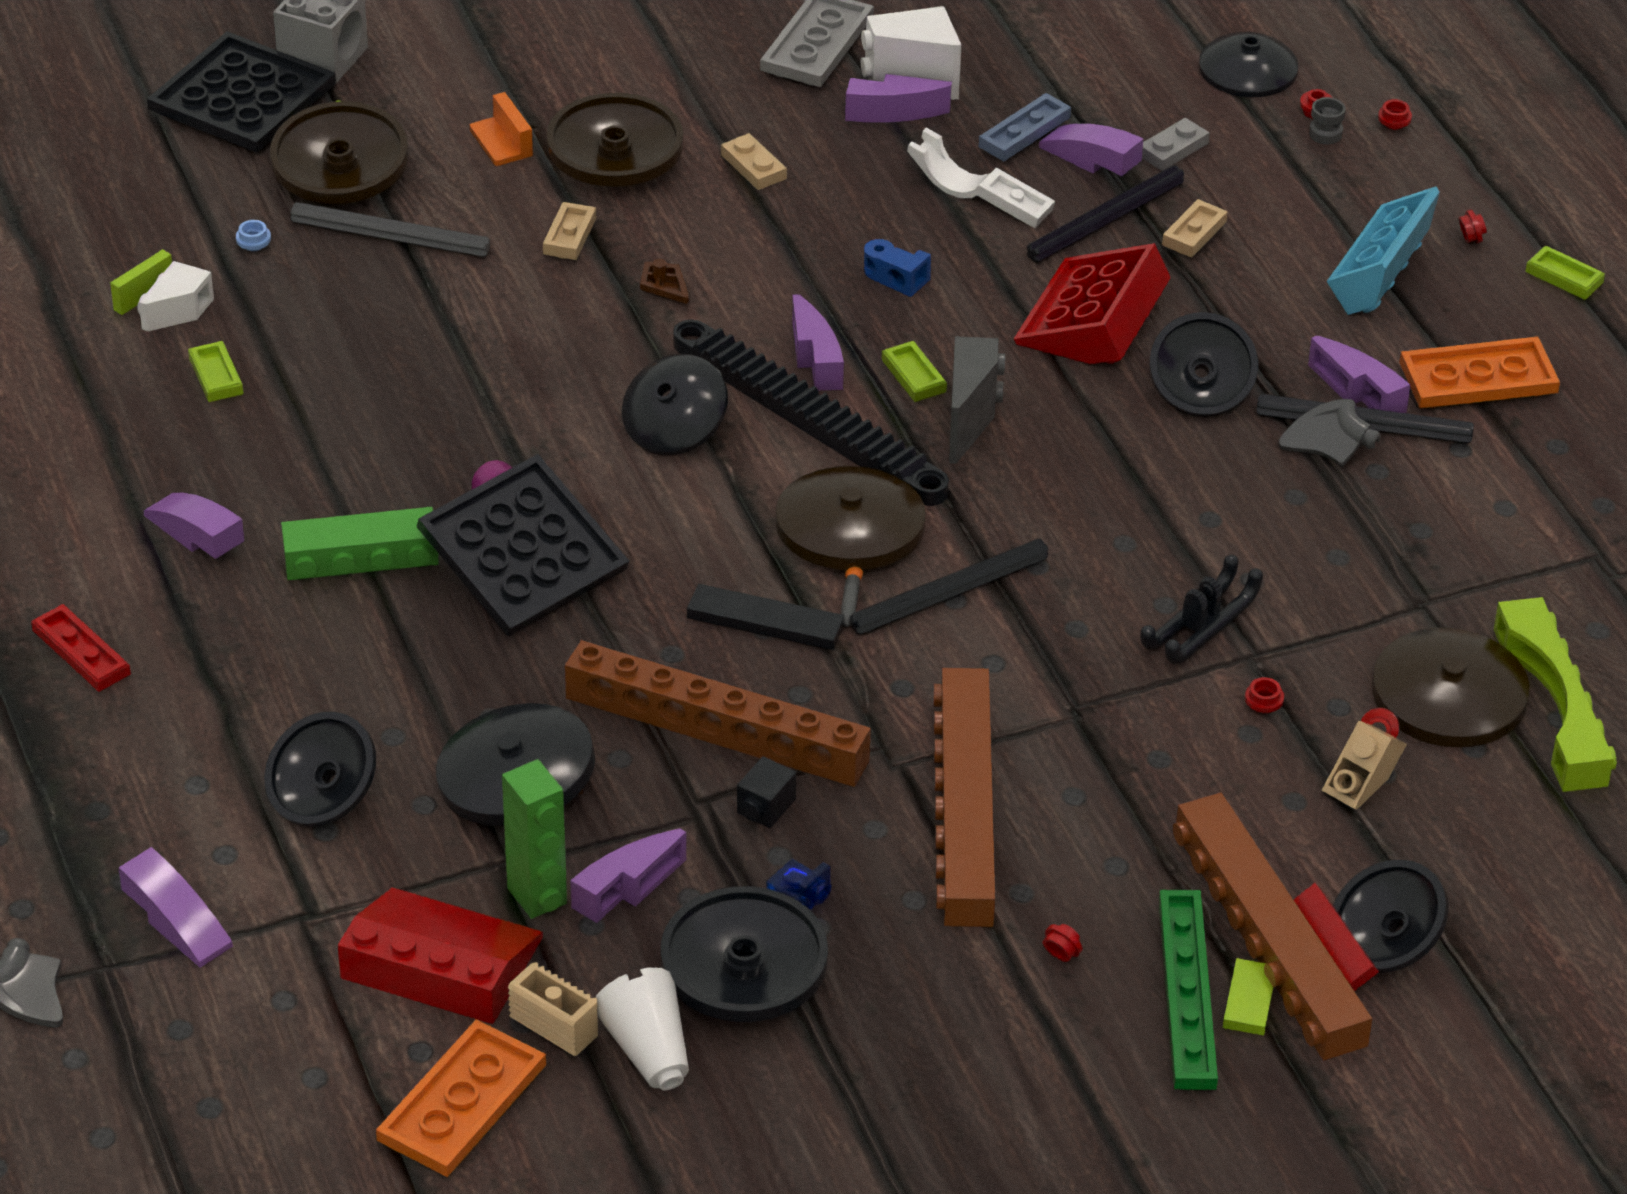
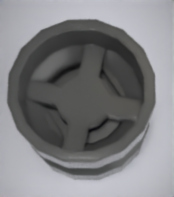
(1327, 119)

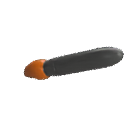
(850, 594)

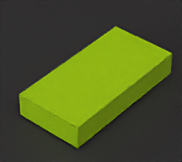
(1565, 272)
(133, 284)
(215, 371)
(914, 371)
(1248, 998)

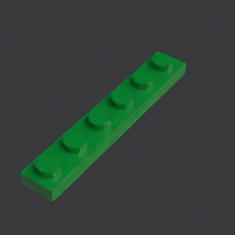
(1187, 990)

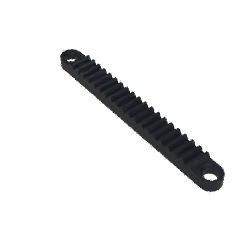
(809, 410)

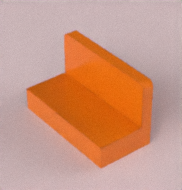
(506, 134)

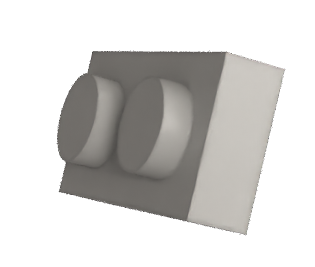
(1174, 144)

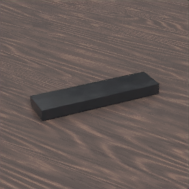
(765, 616)

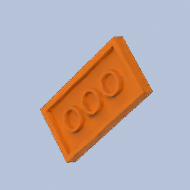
(1479, 372)
(461, 1098)

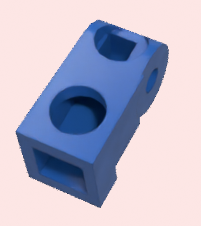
(896, 267)

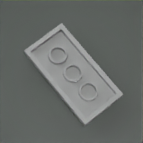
(816, 40)

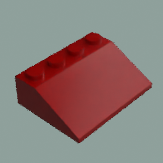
(1096, 304)
(436, 953)

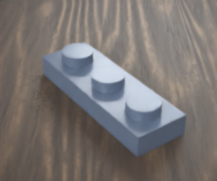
(1024, 127)

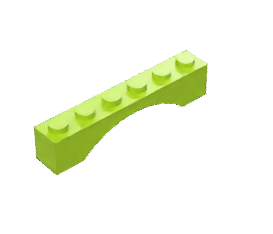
(1580, 749)

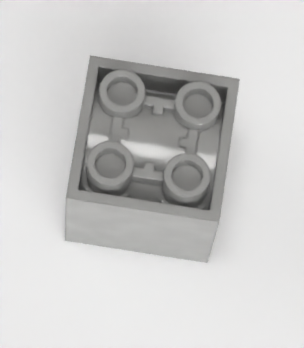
(322, 32)

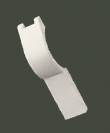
(994, 187)

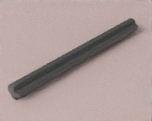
(390, 229)

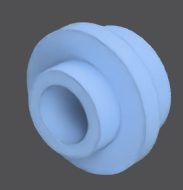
(253, 235)

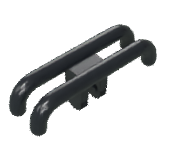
(1203, 613)

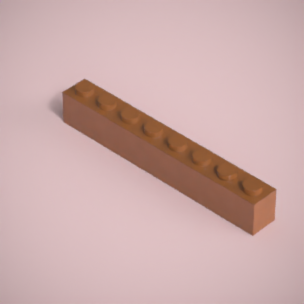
(965, 798)
(1272, 927)

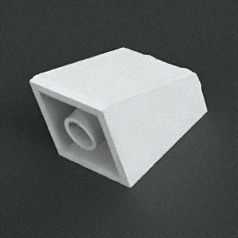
(912, 45)

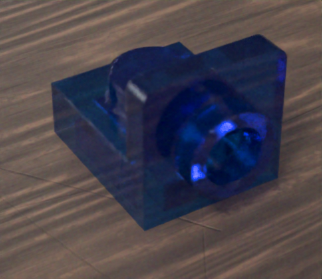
(802, 883)

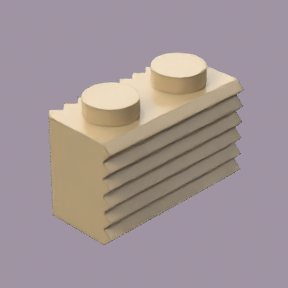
(553, 1008)

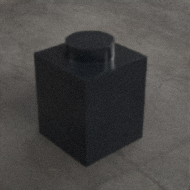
(766, 792)

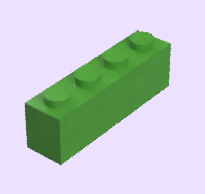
(356, 544)
(534, 838)

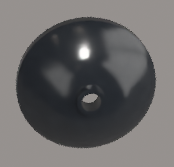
(1248, 64)
(1209, 344)
(685, 415)
(307, 759)
(1389, 898)

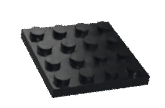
(241, 91)
(522, 544)

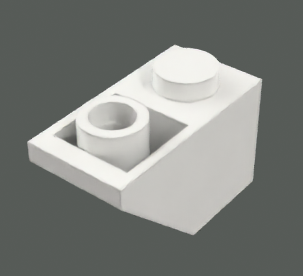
(176, 297)

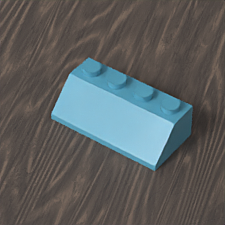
(1382, 251)

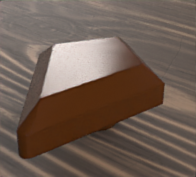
(664, 280)

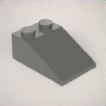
(974, 390)

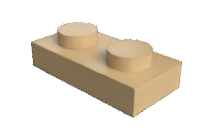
(753, 161)
(1194, 228)
(569, 231)

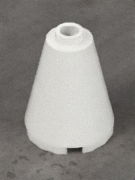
(647, 1025)

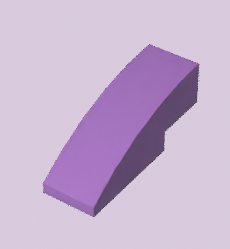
(896, 99)
(1095, 147)
(816, 345)
(1358, 376)
(197, 523)
(627, 873)
(174, 907)

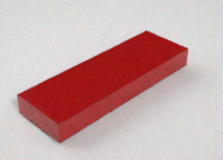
(81, 647)
(1336, 936)

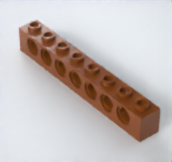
(718, 713)

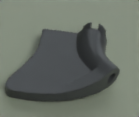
(1330, 431)
(29, 985)

